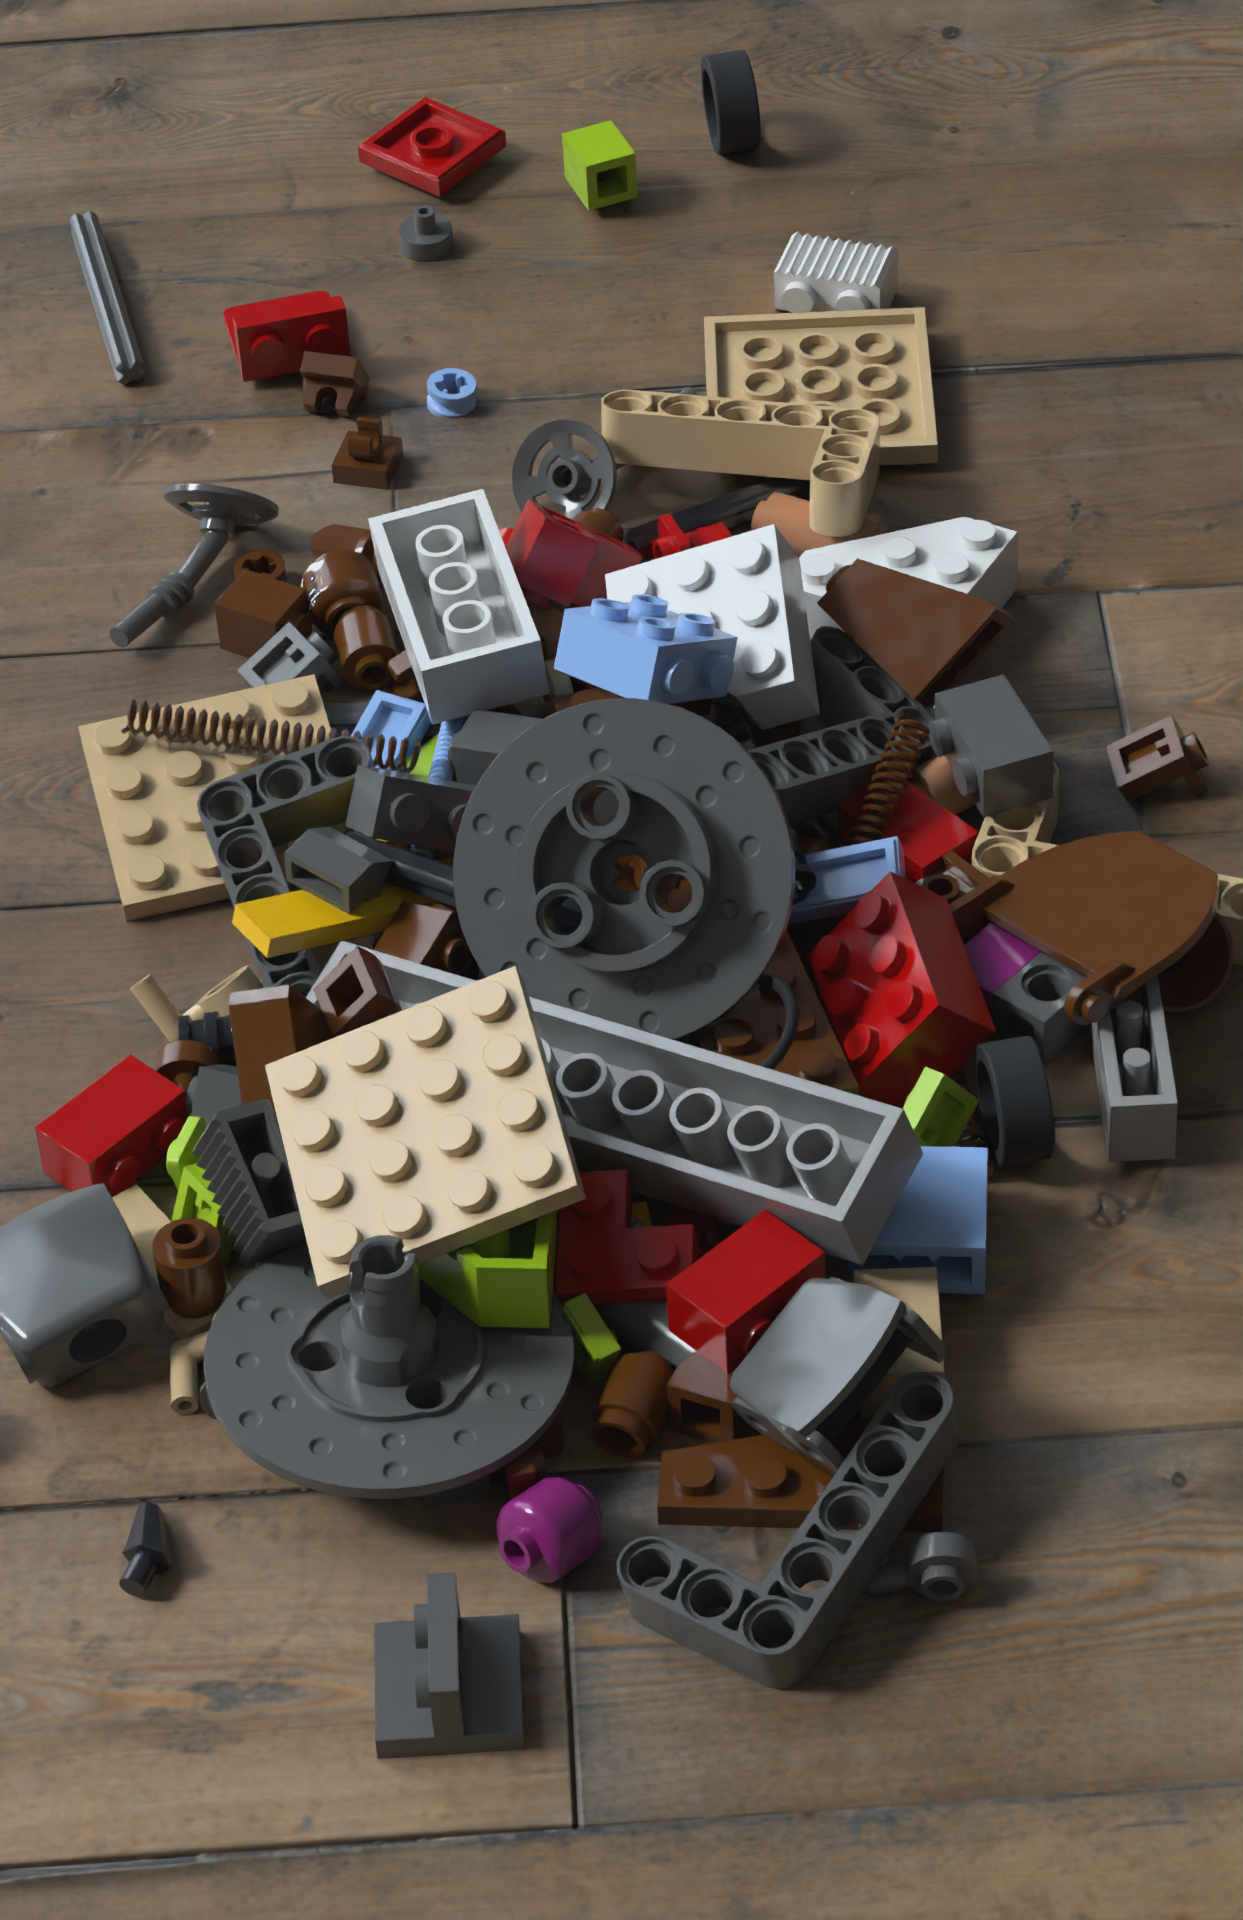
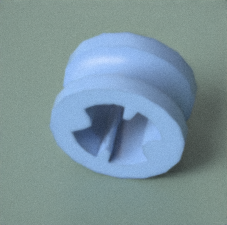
(451, 381)

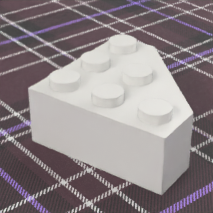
(951, 553)
(751, 592)

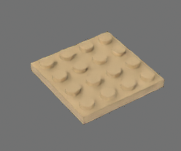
(836, 360)
(153, 785)
(424, 1128)

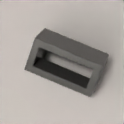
(336, 868)

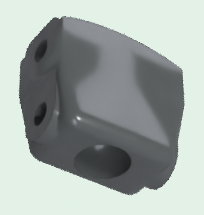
(74, 1286)
(824, 1364)

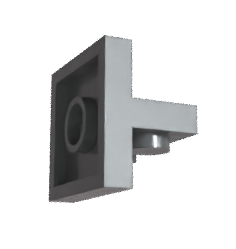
(447, 1679)

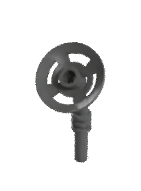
(573, 474)
(218, 515)

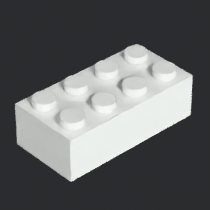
(458, 606)

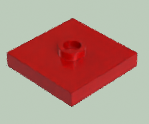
(432, 146)

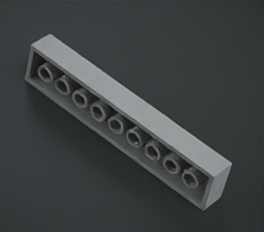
(708, 1124)

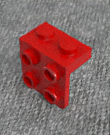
(274, 333)

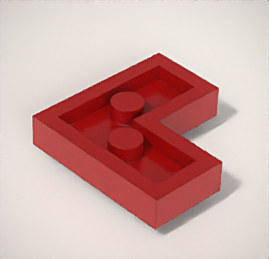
(609, 1258)

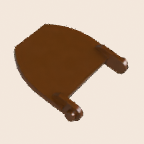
(1102, 906)

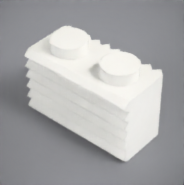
(834, 275)

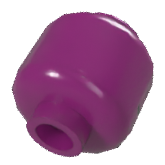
(549, 1529)

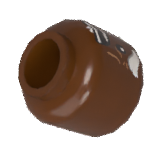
(338, 583)

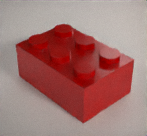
(900, 989)

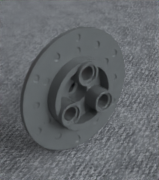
(686, 807)
(380, 1383)

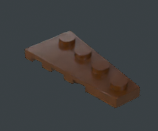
(763, 1484)

